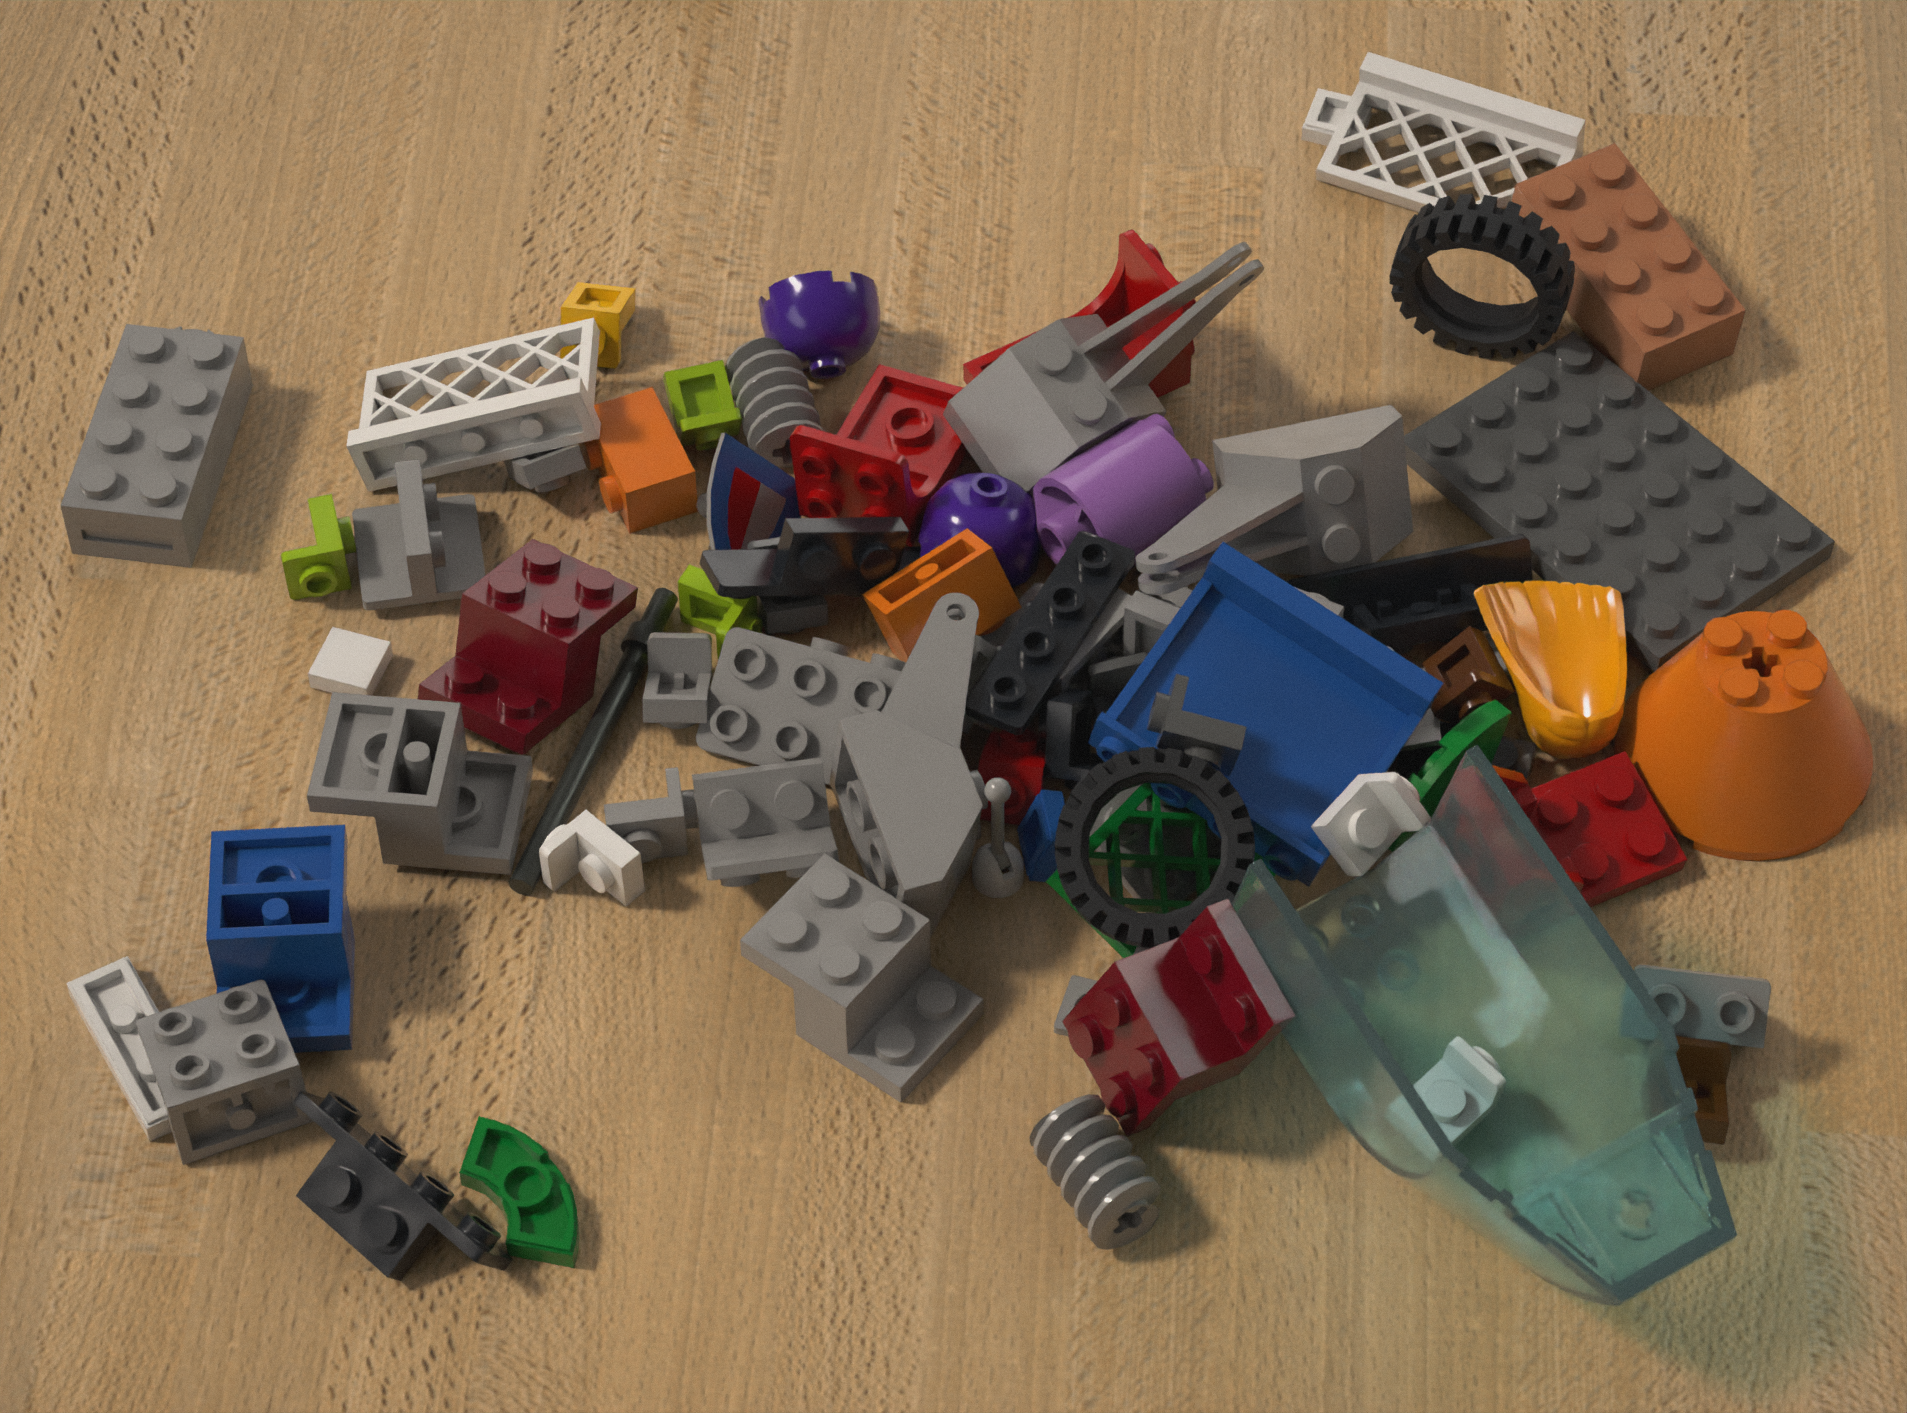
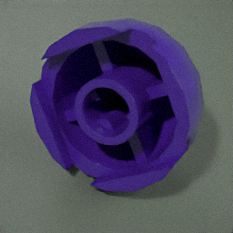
(823, 320)
(995, 512)

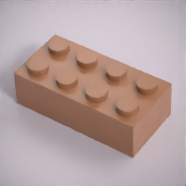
(1638, 276)

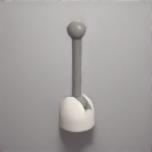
(998, 854)

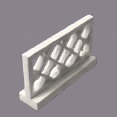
(1466, 116)
(485, 427)

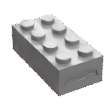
(157, 445)

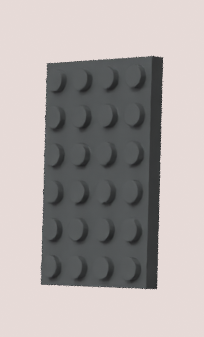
(1616, 495)

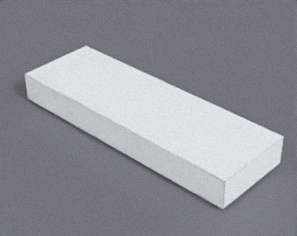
(110, 1005)

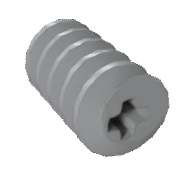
(771, 397)
(1097, 1171)

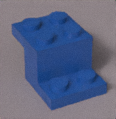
(286, 920)

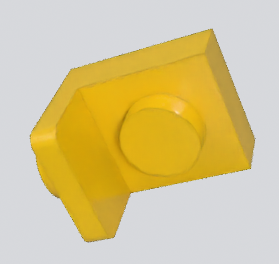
(611, 310)

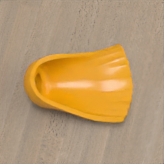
(1564, 659)

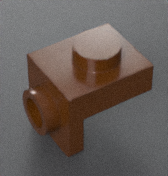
(1468, 675)
(1706, 1070)

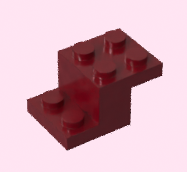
(529, 644)
(1177, 1018)

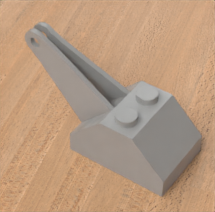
(1076, 382)
(1295, 501)
(904, 775)

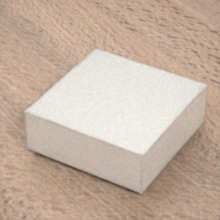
(1326, 114)
(350, 663)

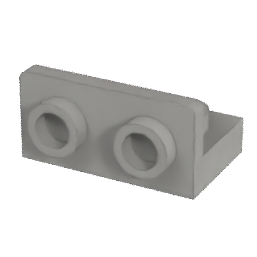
(1710, 1003)

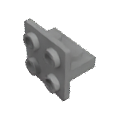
(419, 547)

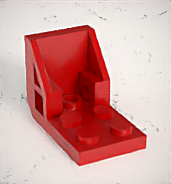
(1600, 827)

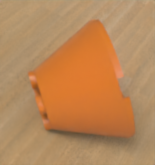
(1749, 739)

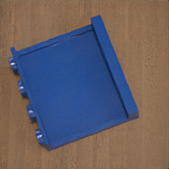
(1302, 681)

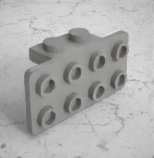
(786, 698)

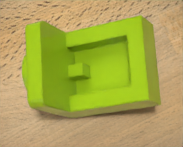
(702, 404)
(321, 567)
(713, 613)

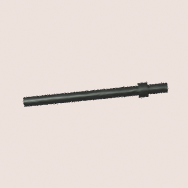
(595, 736)

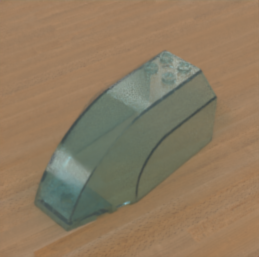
(1483, 937)

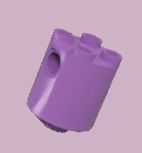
(1121, 490)

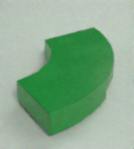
(1481, 728)
(527, 1189)

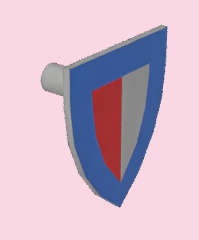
(745, 497)

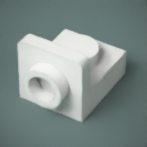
(1369, 819)
(596, 853)
(1461, 1088)

